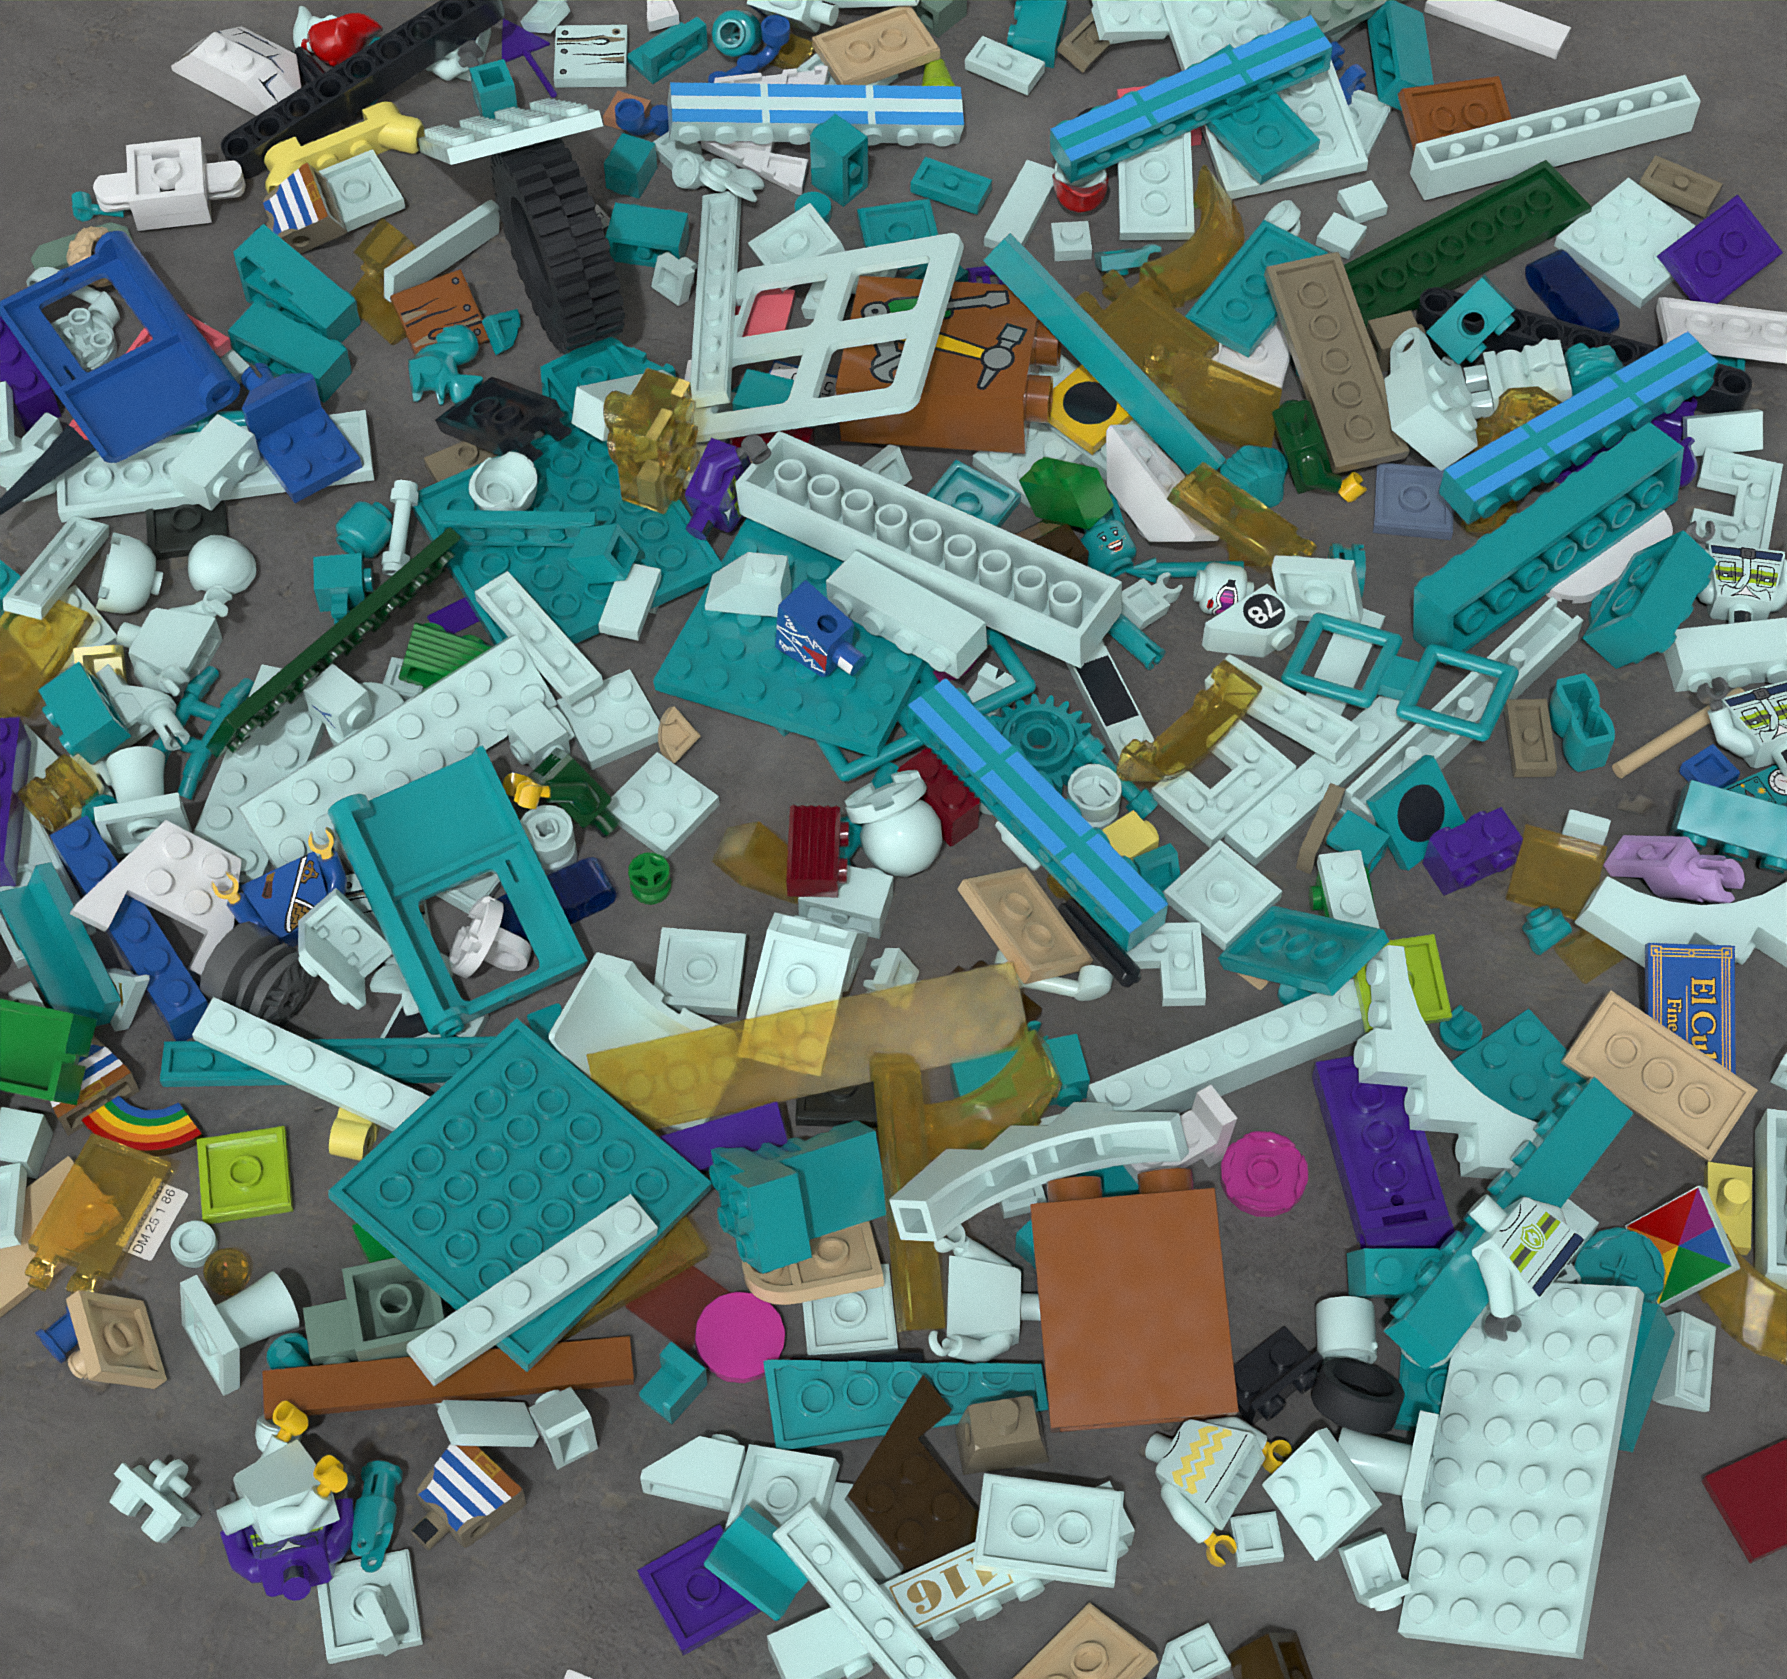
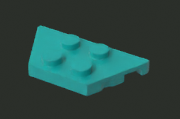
(591, 365)

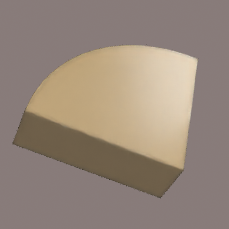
(675, 735)

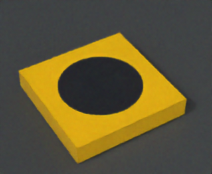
(1085, 410)

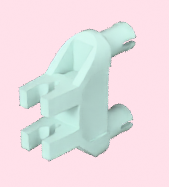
(141, 712)

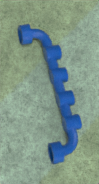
(630, 112)

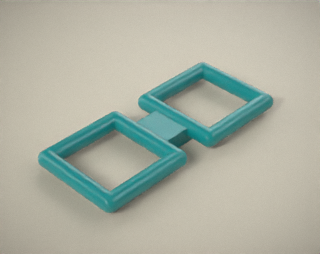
(1400, 677)
(1023, 686)

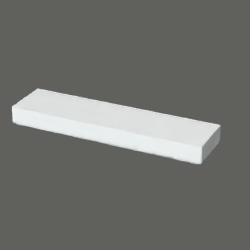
(1504, 23)

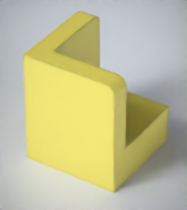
(98, 657)

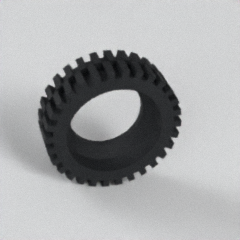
(558, 244)

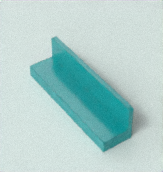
(59, 947)

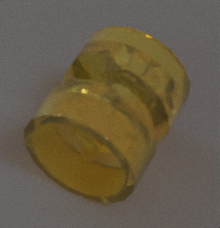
(68, 782)

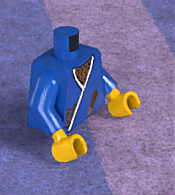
(288, 892)

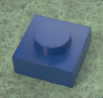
(1710, 768)

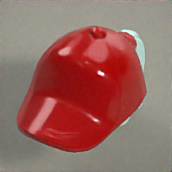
(333, 37)
(1082, 194)

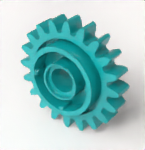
(1046, 727)

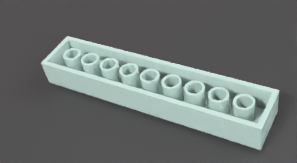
(951, 553)

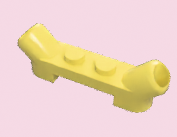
(381, 130)

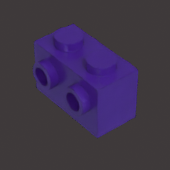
(1472, 850)

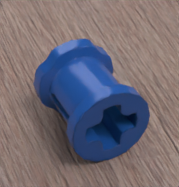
(59, 1337)

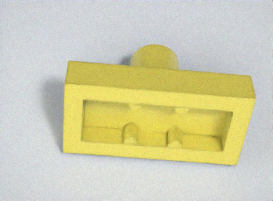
(1732, 1197)

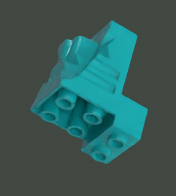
(797, 1192)

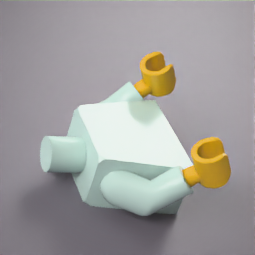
(285, 1488)

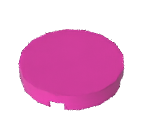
(1263, 1174)
(738, 1335)

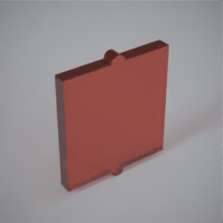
(677, 1305)

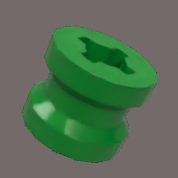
(649, 868)

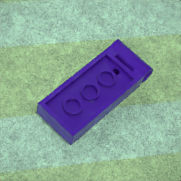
(1380, 1161)

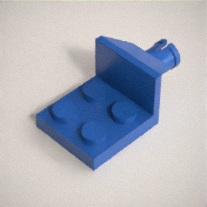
(295, 432)

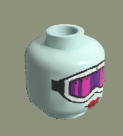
(1220, 587)

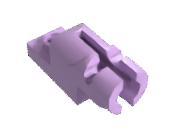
(1675, 868)

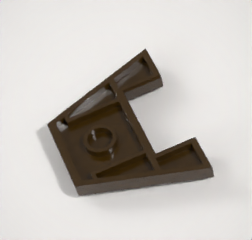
(906, 1493)

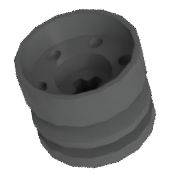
(256, 974)

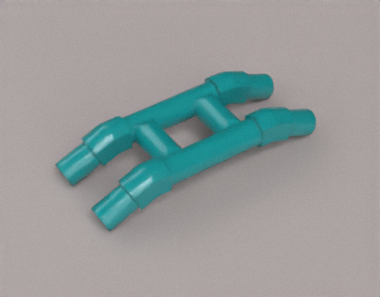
(191, 705)

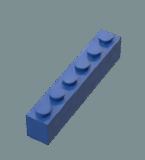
(134, 932)

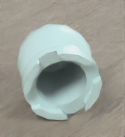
(898, 828)

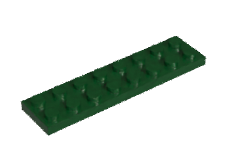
(1465, 241)
(340, 639)

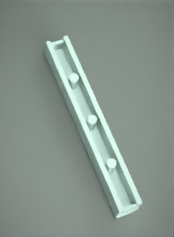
(1529, 648)

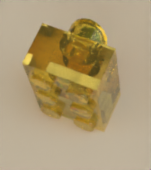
(652, 439)

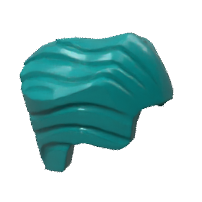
(1590, 366)
(1258, 472)

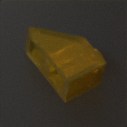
(381, 249)
(754, 859)

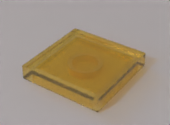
(1555, 871)

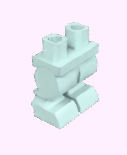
(1534, 366)

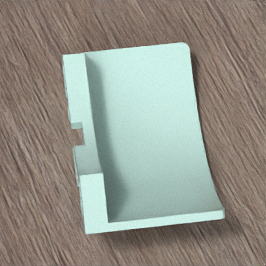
(615, 1009)

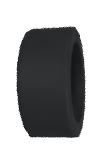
(1357, 1396)

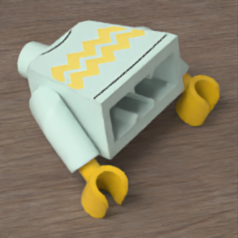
(1209, 1472)

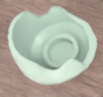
(504, 483)
(221, 562)

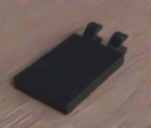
(503, 419)

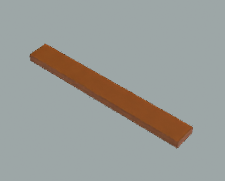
(490, 1375)

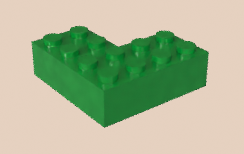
(43, 1051)

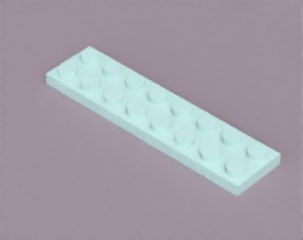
(144, 482)
(399, 747)

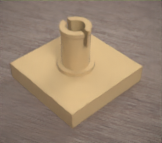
(114, 1341)

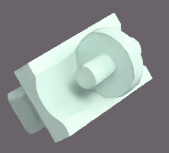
(142, 1486)

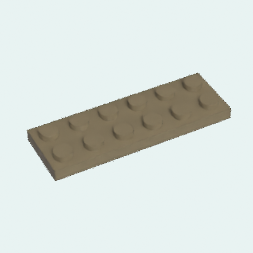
(1335, 361)

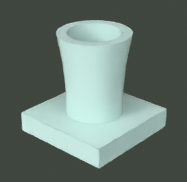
(140, 798)
(237, 1322)
(1397, 1466)

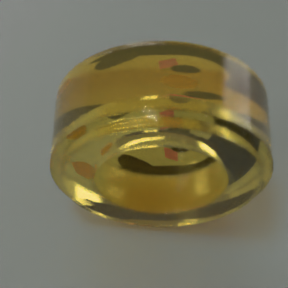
(227, 1271)

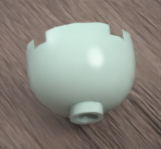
(128, 576)

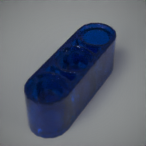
(1570, 292)
(580, 889)

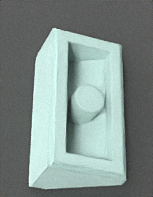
(1688, 1365)

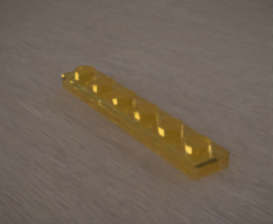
(903, 1157)

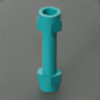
(1090, 750)

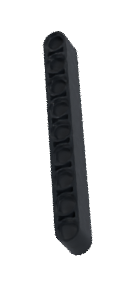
(360, 79)
(1726, 394)

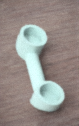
(101, 302)
(1091, 983)

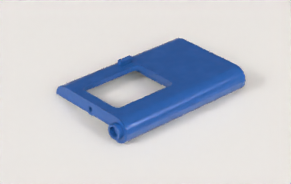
(143, 392)

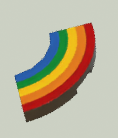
(149, 1131)

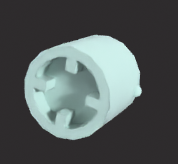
(1346, 1329)

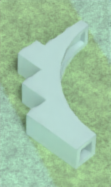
(1633, 919)
(1438, 1096)
(1024, 1157)

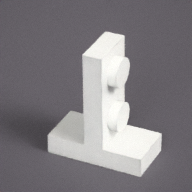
(1206, 1132)

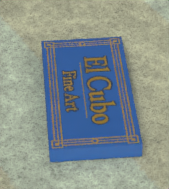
(1694, 995)

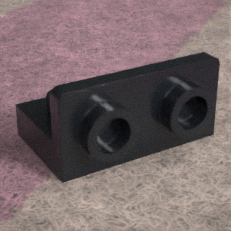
(1274, 1374)

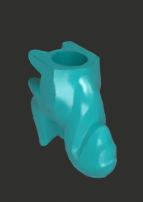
(437, 364)

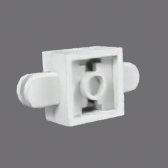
(166, 166)

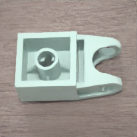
(1429, 401)

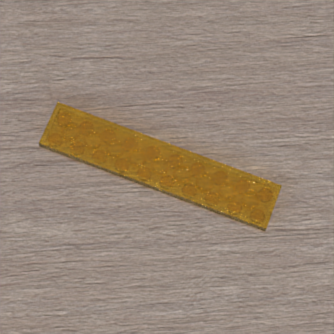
(814, 1047)

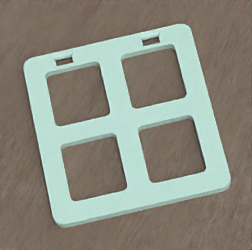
(829, 333)

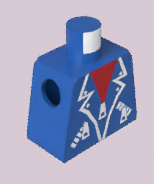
(816, 633)

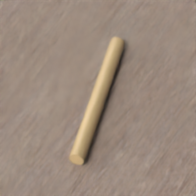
(1665, 740)

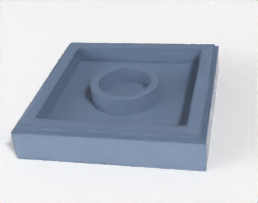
(1410, 502)

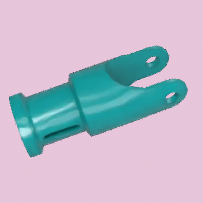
(375, 1513)

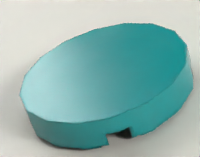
(1622, 1259)

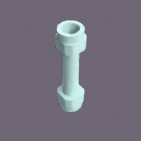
(403, 496)

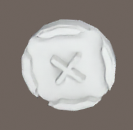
(487, 941)

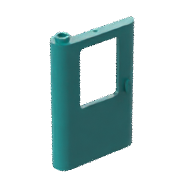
(436, 838)

